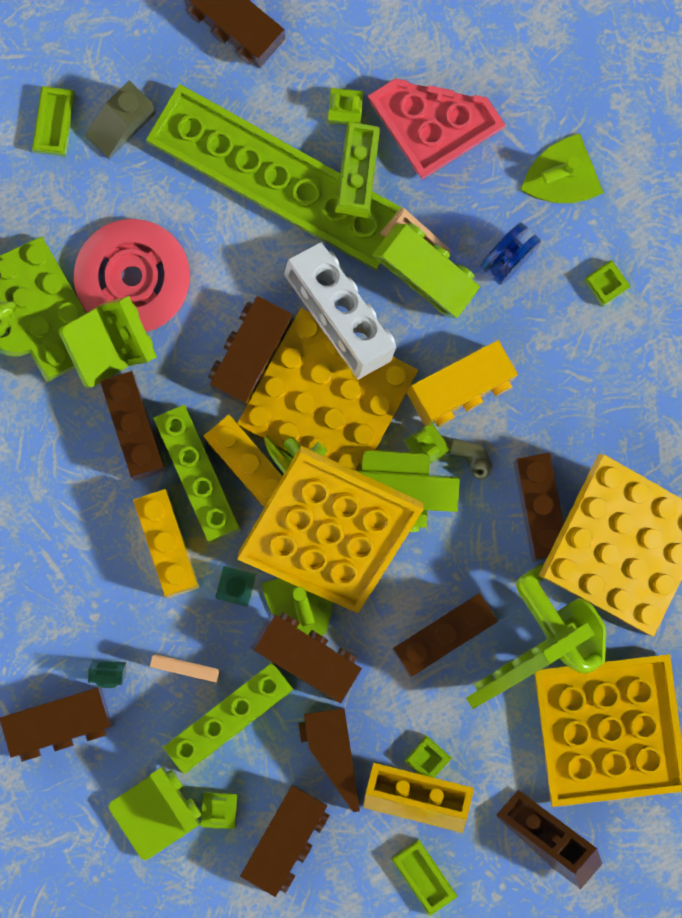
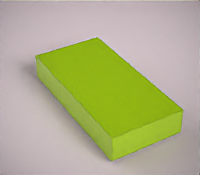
(53, 121)
(424, 877)

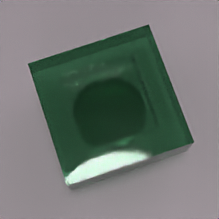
(235, 586)
(107, 673)

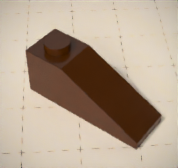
(330, 745)
(551, 839)

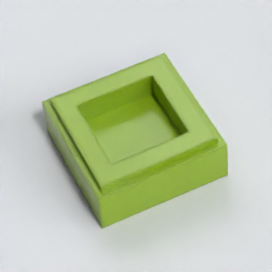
(607, 283)
(427, 758)

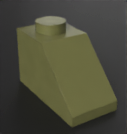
(120, 119)

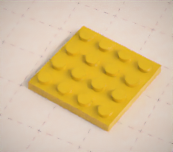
(318, 398)
(330, 530)
(620, 546)
(610, 731)

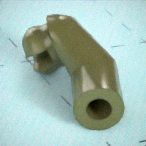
(476, 457)

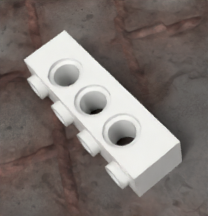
(359, 354)

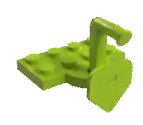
(35, 306)
(572, 634)

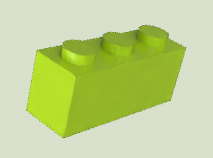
(427, 269)

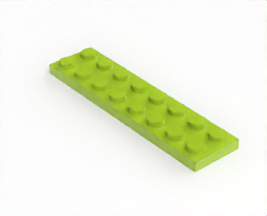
(267, 173)

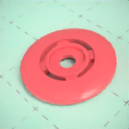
(140, 246)

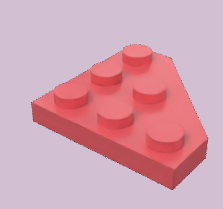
(434, 122)

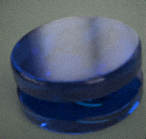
(510, 254)

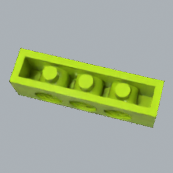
(197, 474)
(228, 718)

